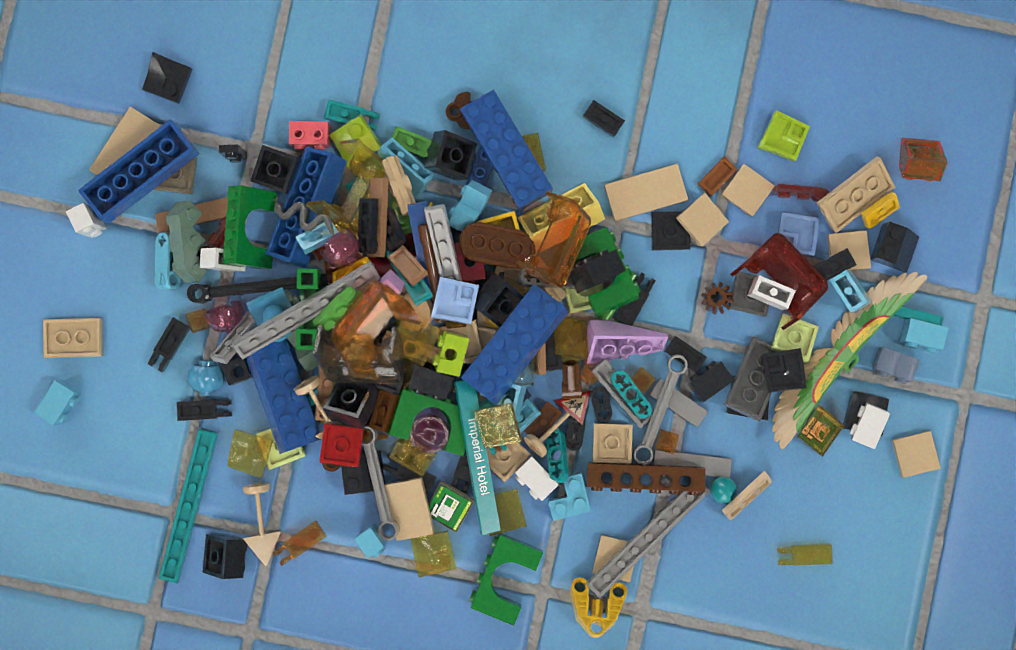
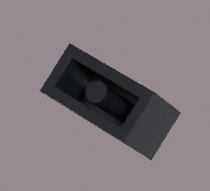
(710, 381)

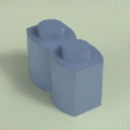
(895, 365)

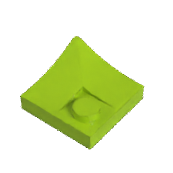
(355, 129)
(784, 136)

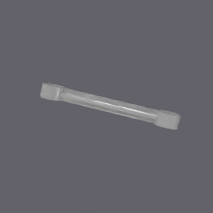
(660, 409)
(378, 486)

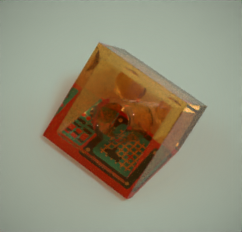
(922, 159)

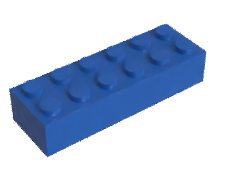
(506, 150)
(138, 171)
(314, 181)
(515, 344)
(286, 412)

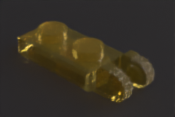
(807, 554)

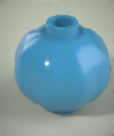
(205, 377)

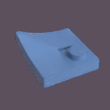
(800, 231)

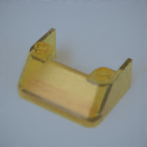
(365, 166)

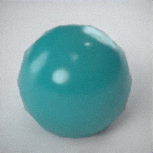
(723, 490)

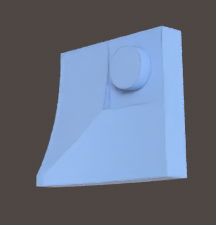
(455, 301)

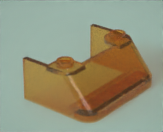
(561, 242)
(363, 323)

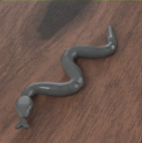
(279, 209)

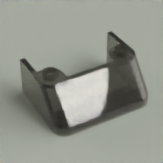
(387, 364)

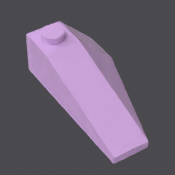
(618, 340)

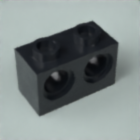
(230, 370)

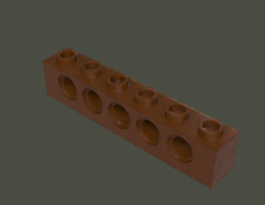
(696, 475)

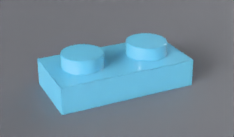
(315, 239)
(528, 414)

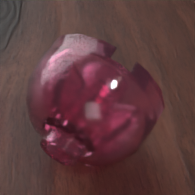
(341, 249)
(225, 317)
(429, 433)

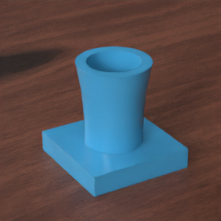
(269, 306)

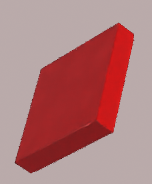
(341, 445)

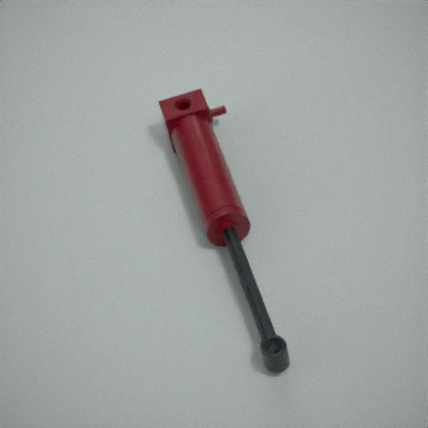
(473, 275)

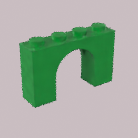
(237, 248)
(308, 283)
(623, 289)
(412, 403)
(486, 598)

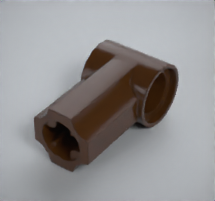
(571, 380)

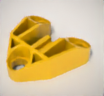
(580, 604)

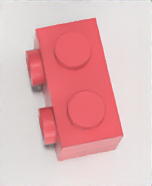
(309, 134)

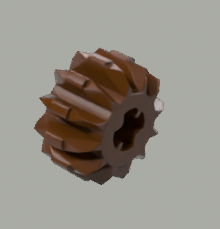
(714, 293)

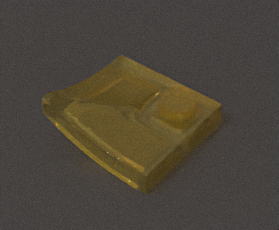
(418, 340)
(249, 453)
(433, 554)

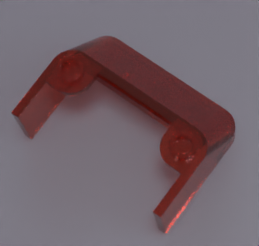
(790, 269)

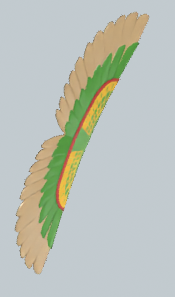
(847, 340)

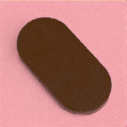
(495, 245)

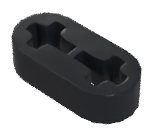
(596, 405)
(579, 434)

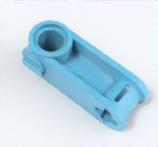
(164, 275)

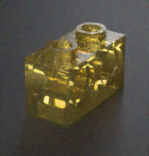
(412, 457)

